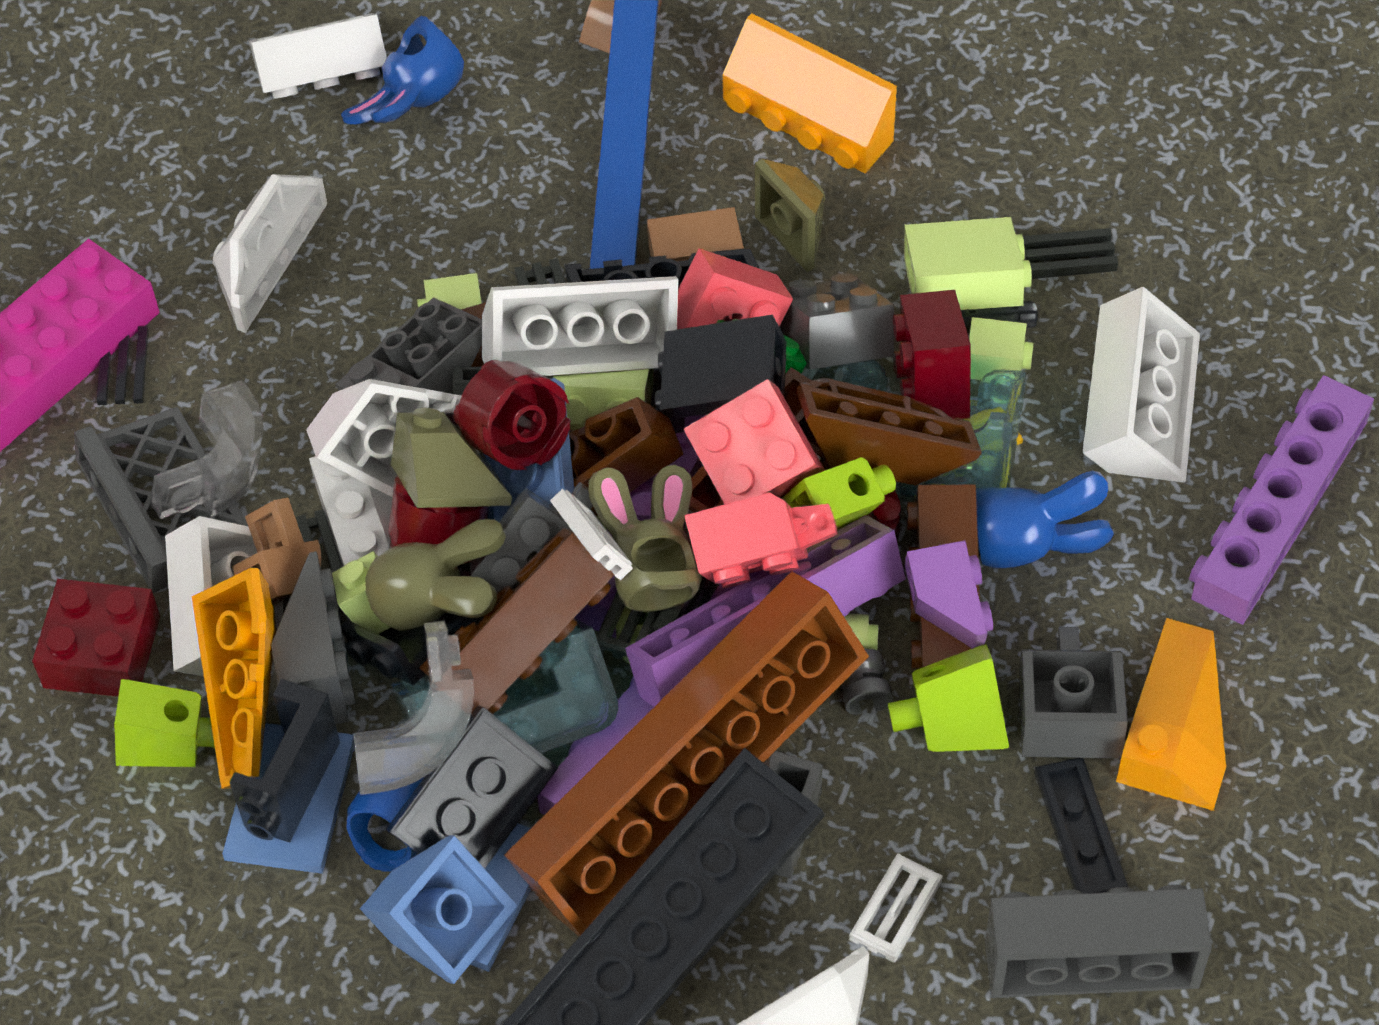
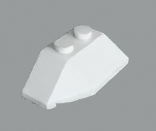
(266, 242)
(826, 999)

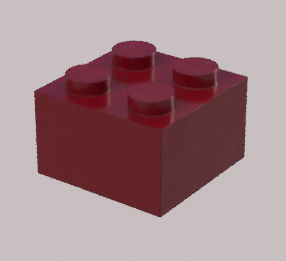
(933, 352)
(95, 637)

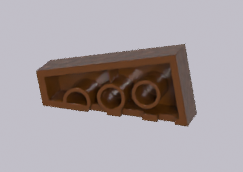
(626, 438)
(938, 518)
(530, 617)

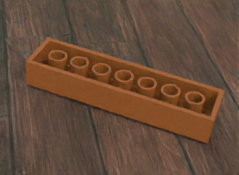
(737, 697)

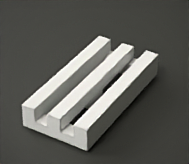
(592, 533)
(877, 942)

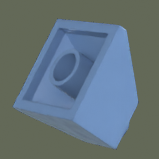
(440, 908)

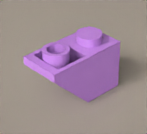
(946, 593)

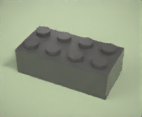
(1097, 942)

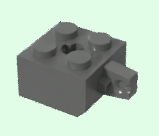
(839, 321)
(527, 528)
(1072, 701)

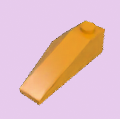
(237, 658)
(1177, 725)

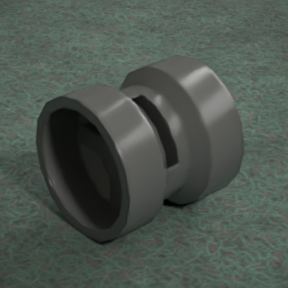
(867, 684)

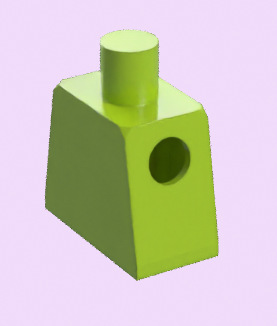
(848, 488)
(955, 704)
(159, 726)

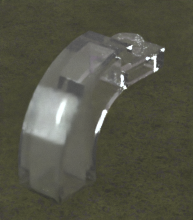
(223, 476)
(421, 744)

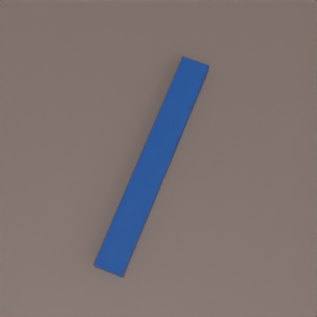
(624, 132)

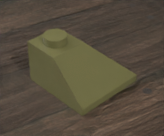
(790, 209)
(441, 465)

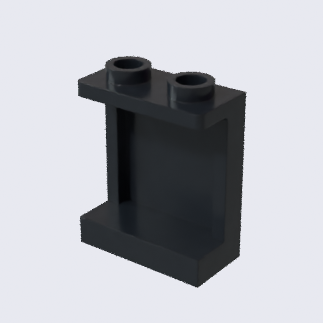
(716, 364)
(397, 651)
(310, 739)

